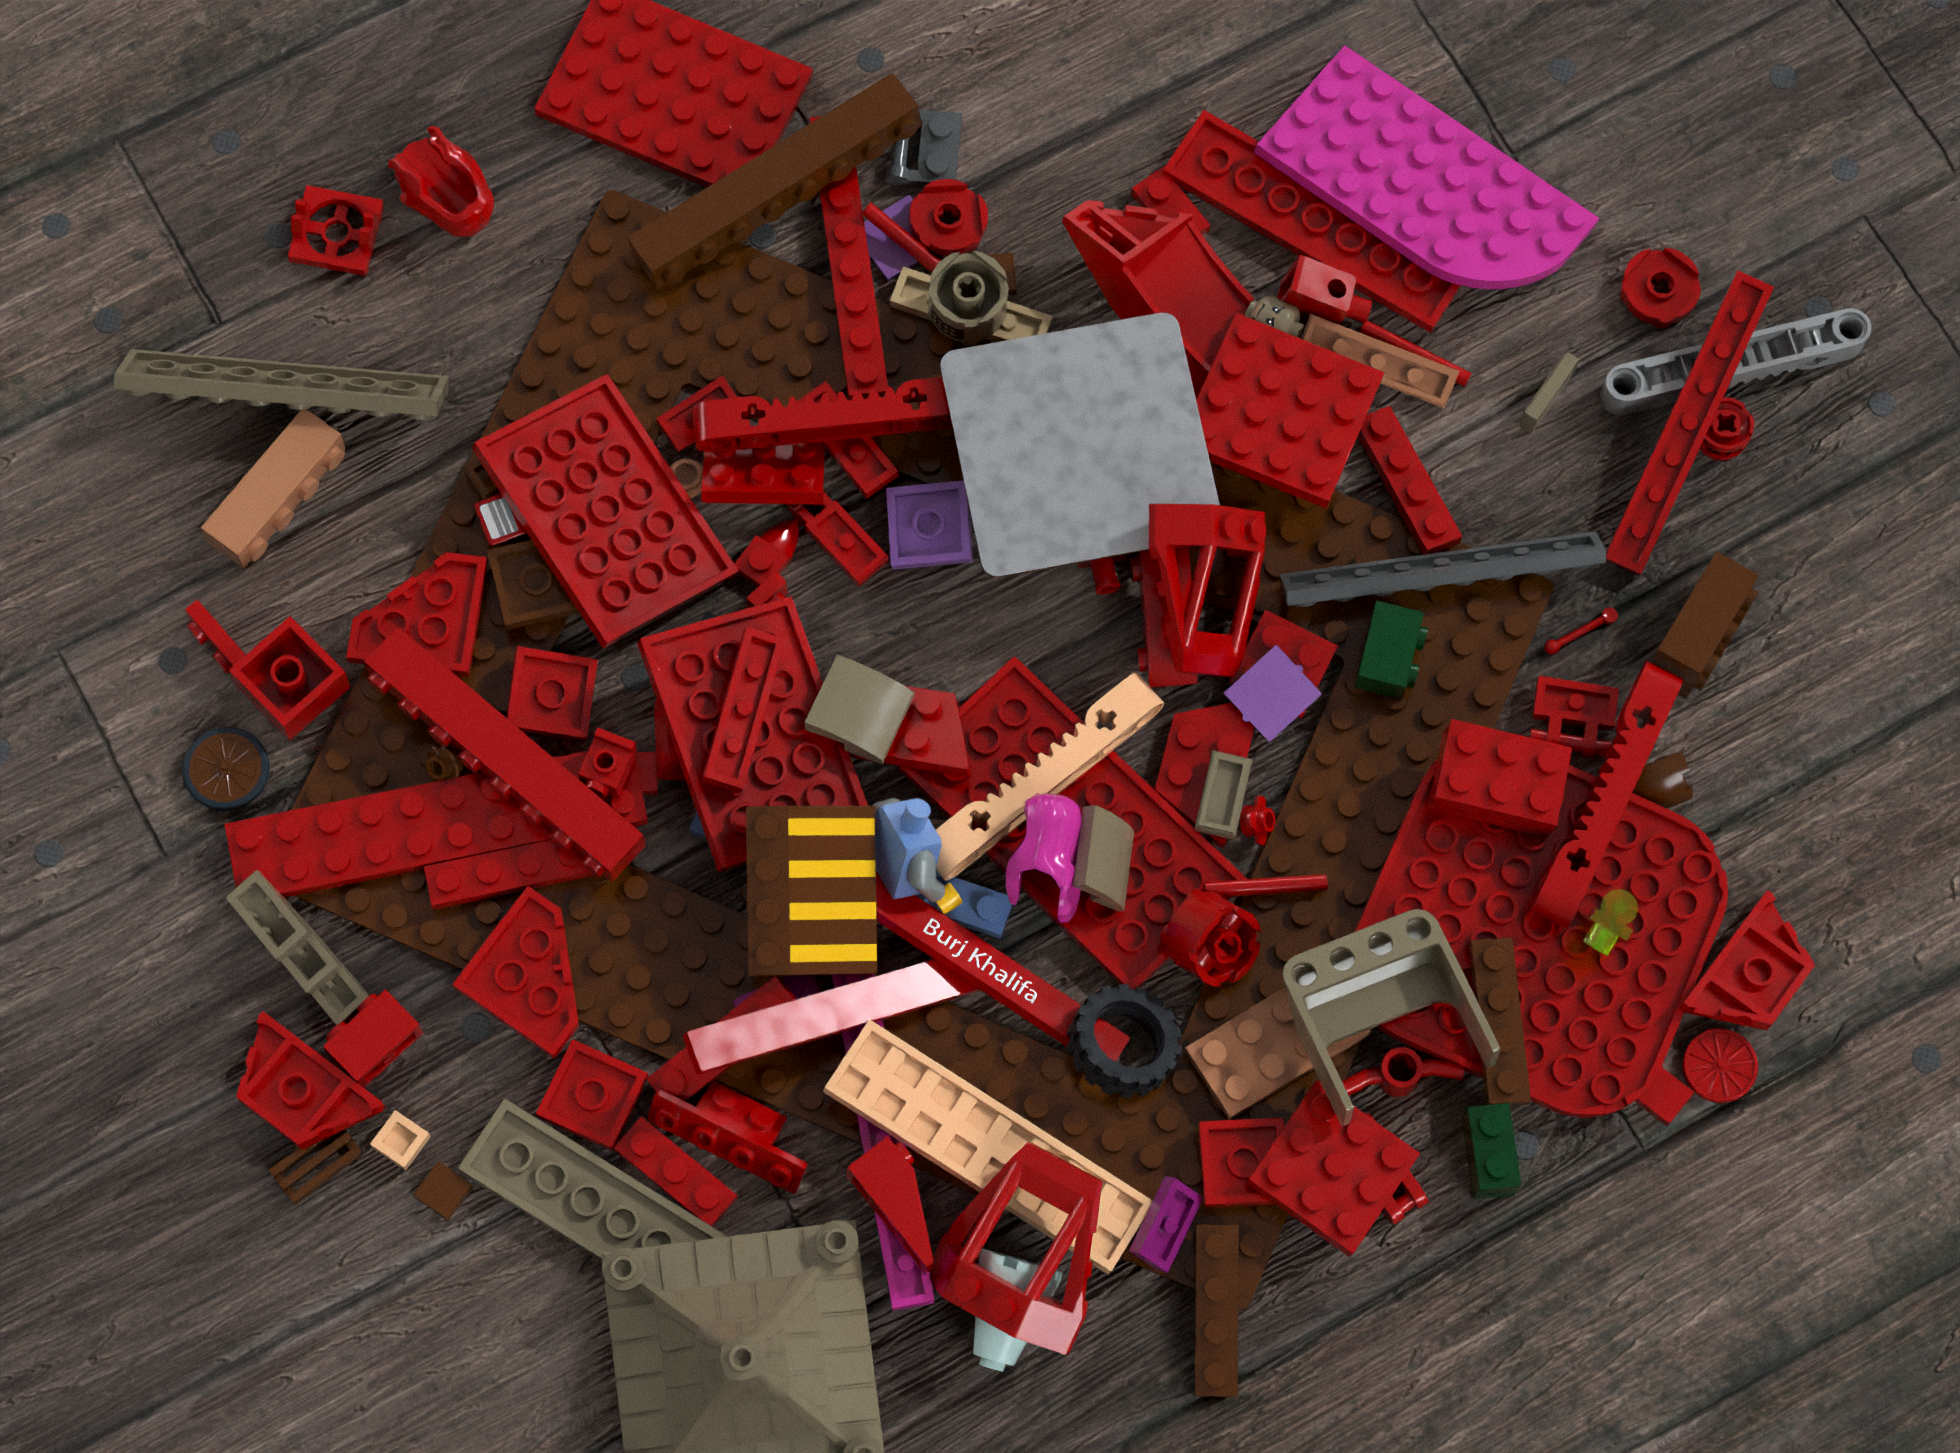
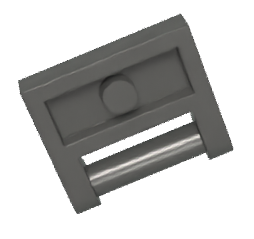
(936, 154)

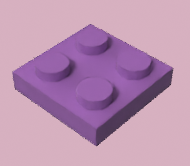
(929, 525)

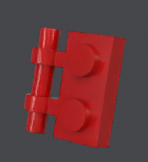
(1576, 705)

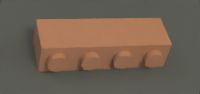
(274, 488)

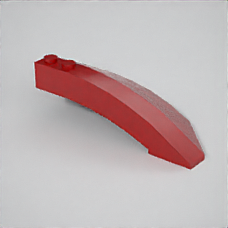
(1160, 267)

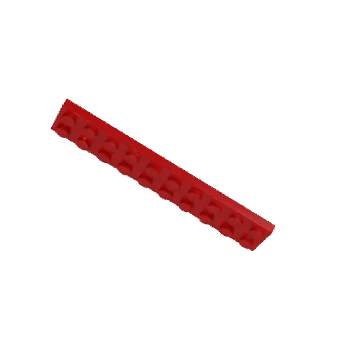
(396, 831)

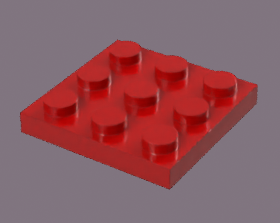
(1332, 1173)

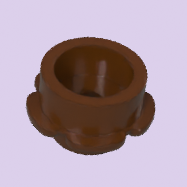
(443, 762)

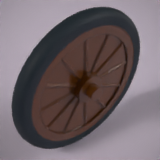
(225, 768)

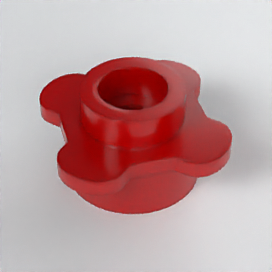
(1257, 820)

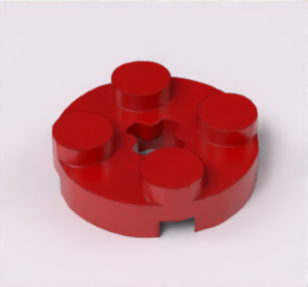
(962, 203)
(1655, 307)

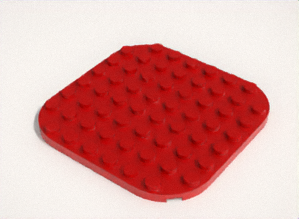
(1588, 1019)

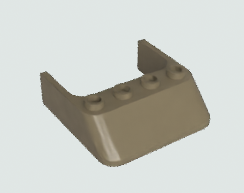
(1371, 981)

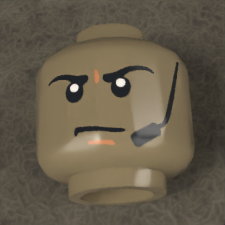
(1276, 314)

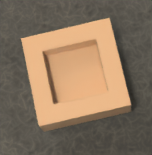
(400, 1140)

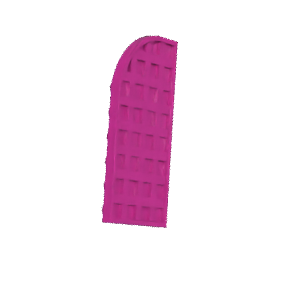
(1423, 180)

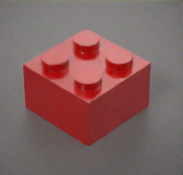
(289, 678)

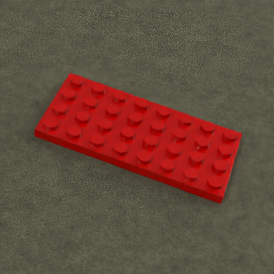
(1007, 728)

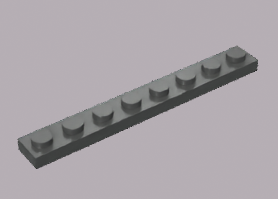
(1442, 568)

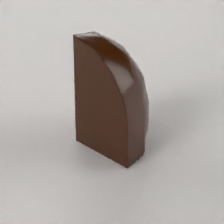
(1664, 782)

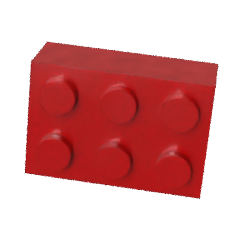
(1499, 778)

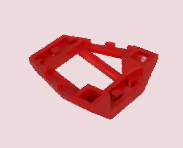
(1210, 528)
(997, 1301)

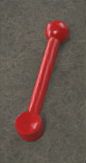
(1607, 617)

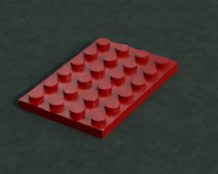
(672, 89)
(605, 510)
(789, 764)

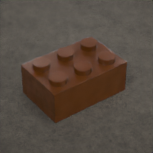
(1707, 622)

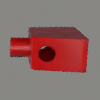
(1322, 292)

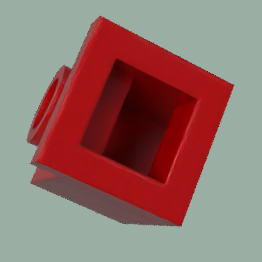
(615, 749)

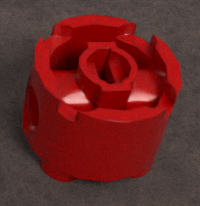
(1212, 938)

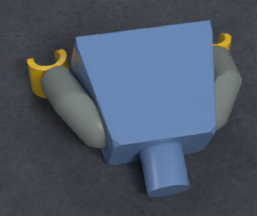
(909, 852)

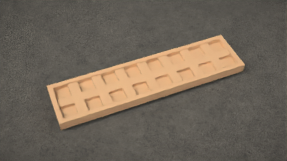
(971, 1134)

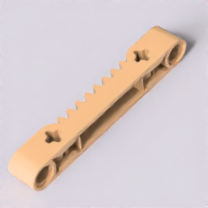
(1125, 707)

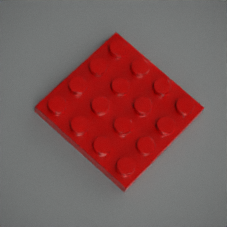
(1284, 409)

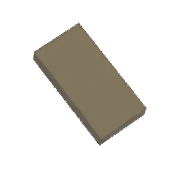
(1548, 392)
(1223, 795)

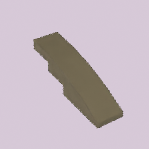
(297, 947)

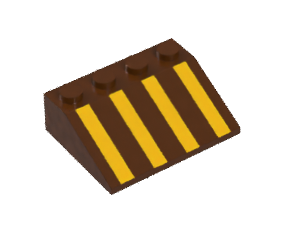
(811, 890)

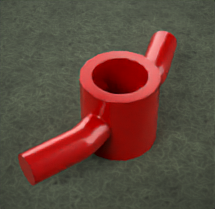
(1396, 1088)

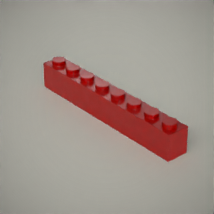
(504, 754)

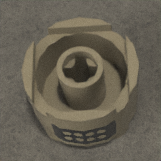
(950, 298)

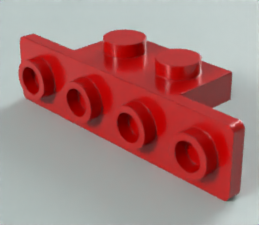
(732, 1130)

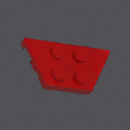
(930, 735)
(1189, 754)
(1753, 971)
(299, 1088)

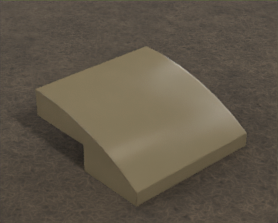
(859, 709)
(1103, 857)

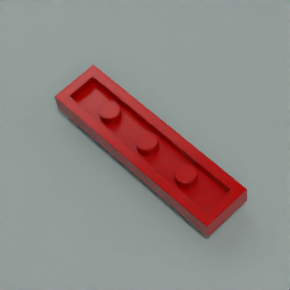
(1408, 482)
(743, 710)
(501, 873)
(679, 1075)

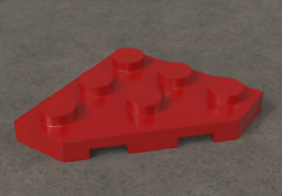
(434, 609)
(526, 974)

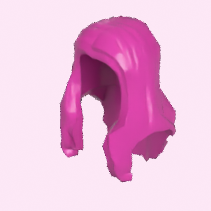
(1050, 847)

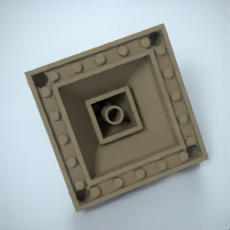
(744, 1344)

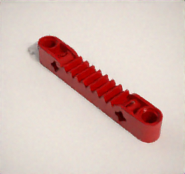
(726, 422)
(1650, 700)

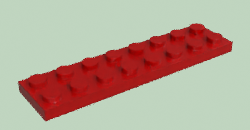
(1225, 172)

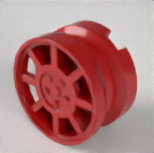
(1728, 431)

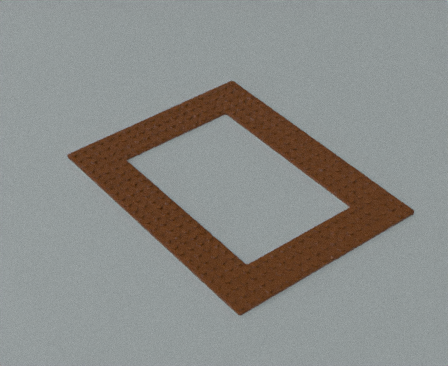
(671, 961)

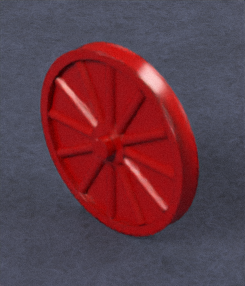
(1720, 1065)

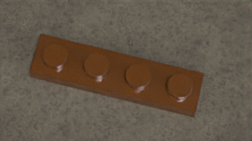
(1498, 996)
(1216, 1311)

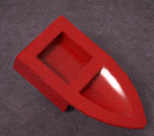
(769, 552)

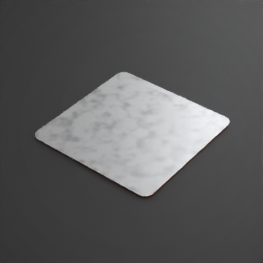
(1075, 440)

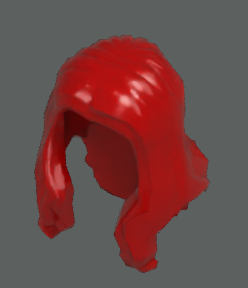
(444, 184)

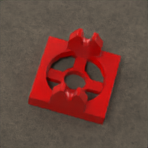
(316, 198)

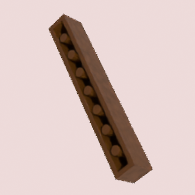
(775, 181)

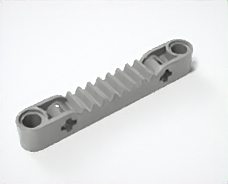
(1772, 350)

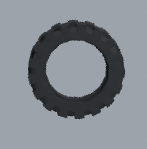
(1139, 1008)

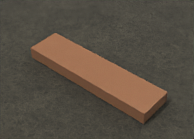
(1402, 368)

